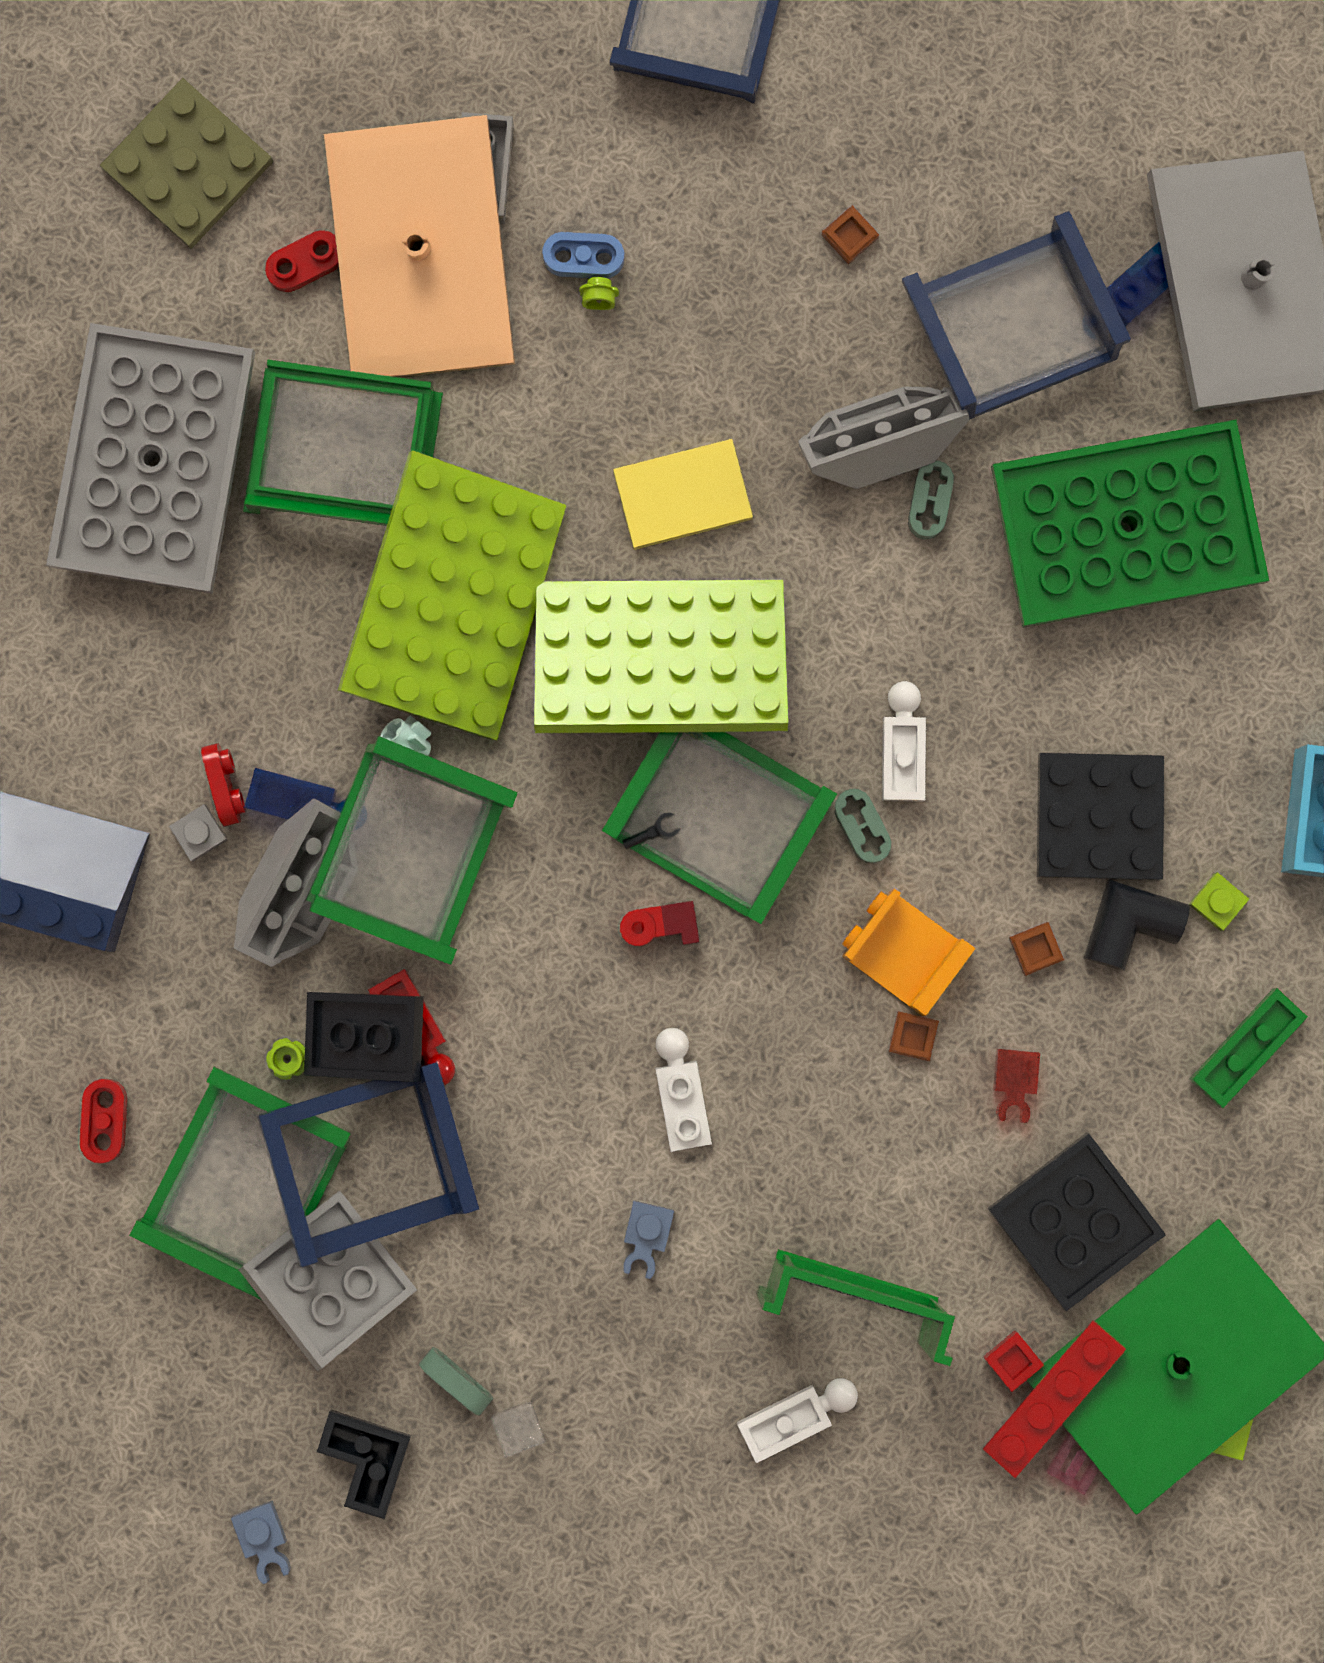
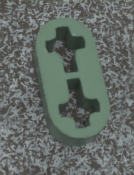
(940, 501)
(871, 821)
(456, 1381)

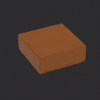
(850, 234)
(1036, 948)
(913, 1036)

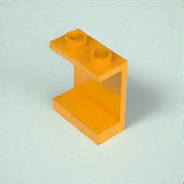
(906, 952)

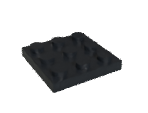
(1100, 816)
(1076, 1221)

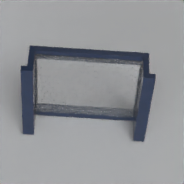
(698, 43)
(1019, 319)

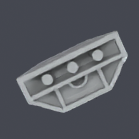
(883, 435)
(274, 909)

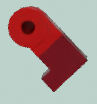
(645, 924)

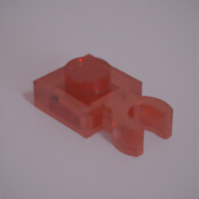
(1015, 1075)

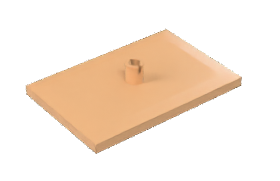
(429, 305)

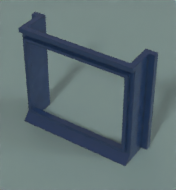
(445, 1147)

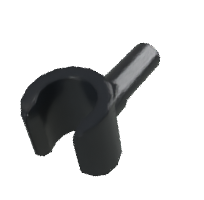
(651, 833)

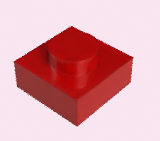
(1013, 1361)

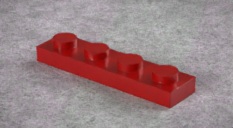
(1054, 1398)

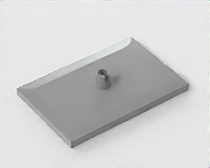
(1244, 277)
(139, 403)

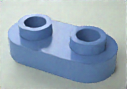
(584, 251)

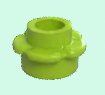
(598, 289)
(276, 1055)

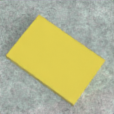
(683, 494)

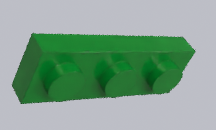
(1248, 1047)

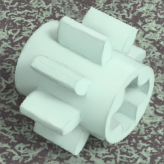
(408, 734)

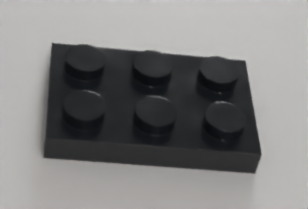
(363, 1036)

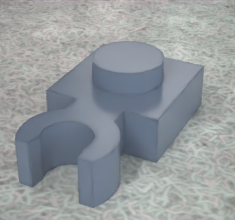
(647, 1230)
(260, 1534)

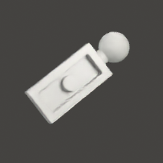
(904, 746)
(681, 1093)
(795, 1418)

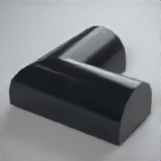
(1129, 911)
(374, 1450)

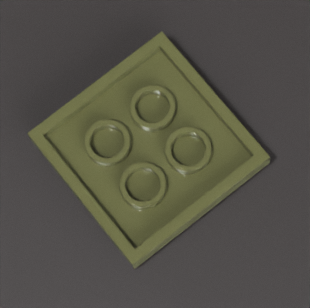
(186, 163)

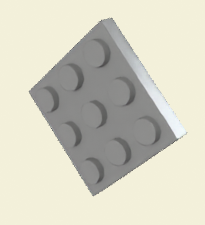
(333, 1299)

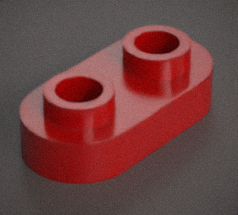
(305, 263)
(218, 766)
(99, 1120)

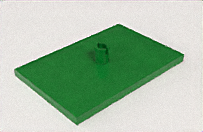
(1177, 492)
(1239, 1351)

